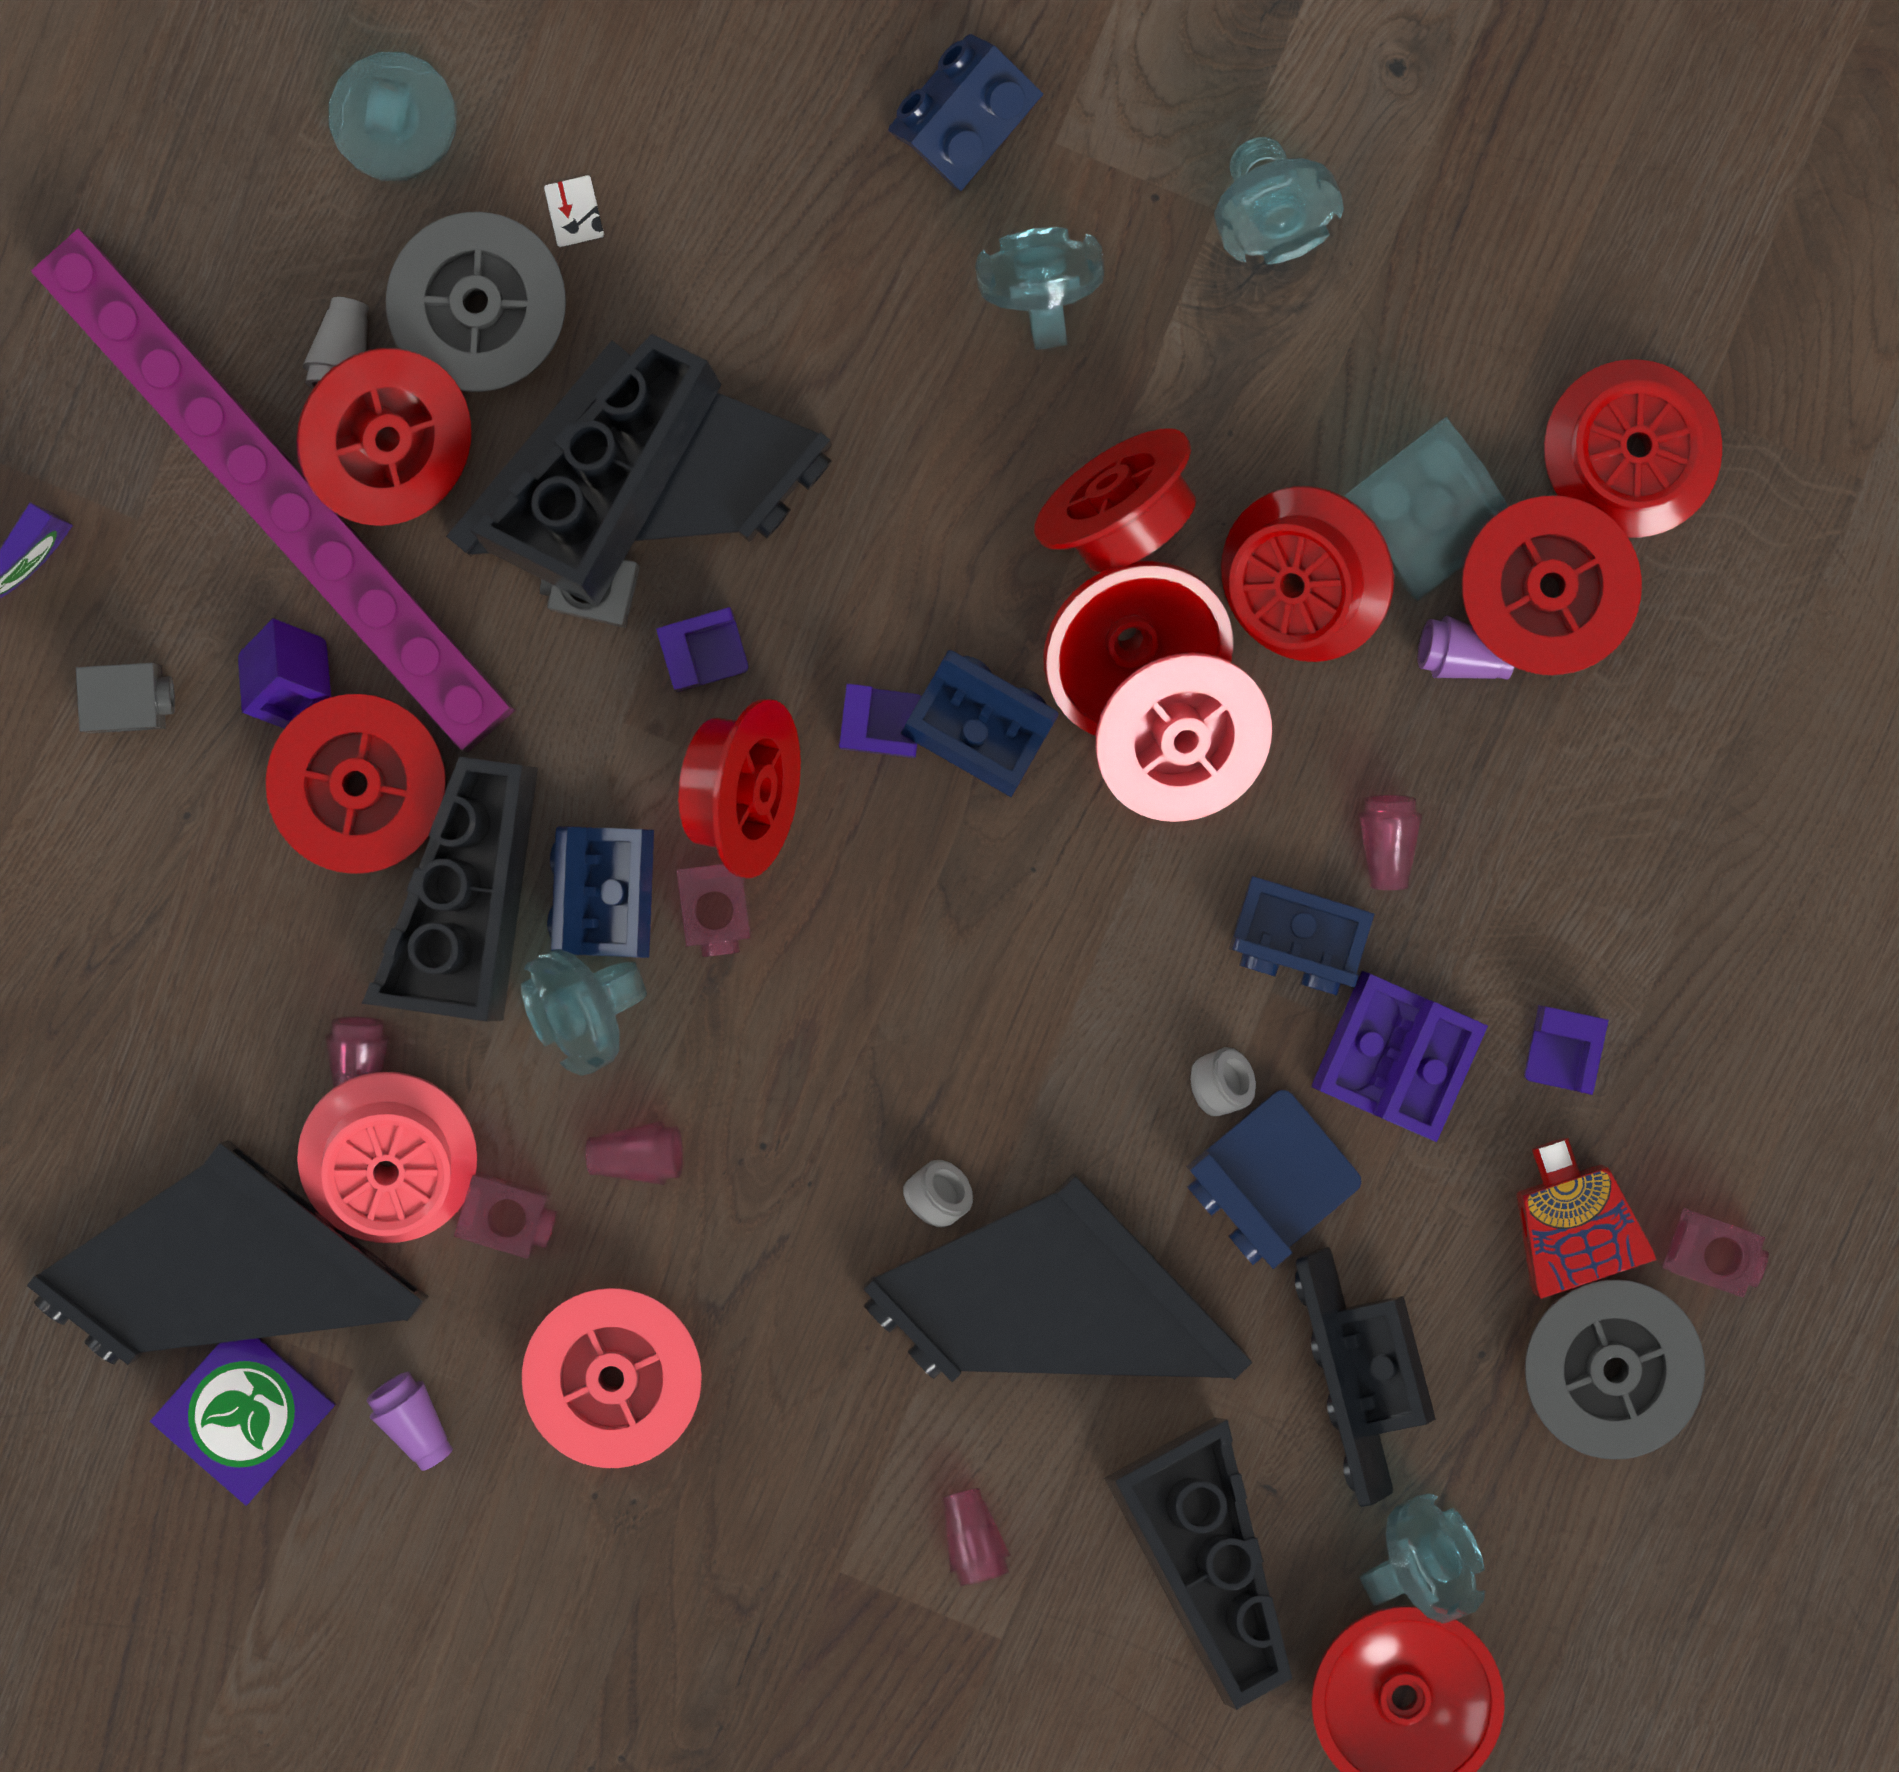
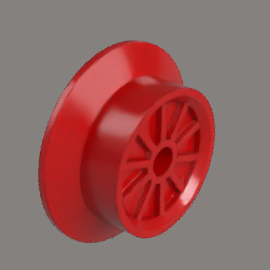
(1642, 400)
(412, 458)
(1121, 501)
(1333, 551)
(1594, 574)
(312, 773)
(742, 786)

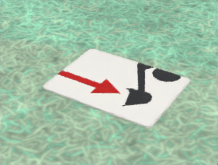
(574, 211)

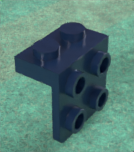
(1273, 1178)

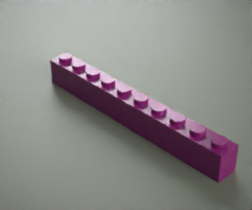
(272, 490)

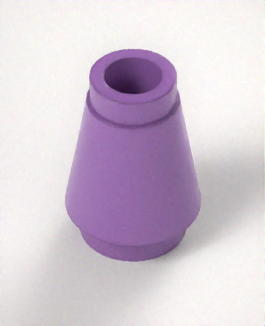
(1455, 651)
(410, 1420)

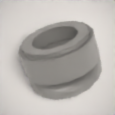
(1222, 1082)
(938, 1193)

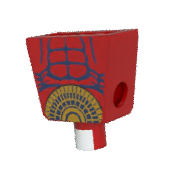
(1576, 1224)

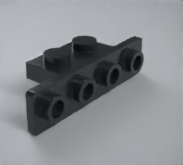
(1369, 1372)

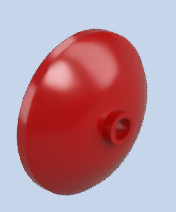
(1171, 617)
(1454, 1706)

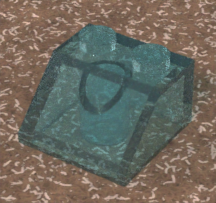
(1430, 506)

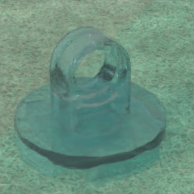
(392, 116)
(1276, 206)
(1041, 274)
(580, 1007)
(1429, 1560)

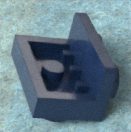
(965, 109)
(980, 722)
(601, 891)
(1300, 933)

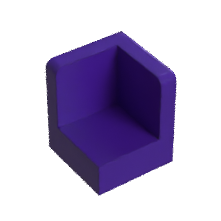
(703, 649)
(282, 673)
(876, 719)
(1565, 1049)

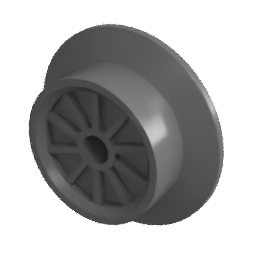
(468, 258)
(1657, 1378)

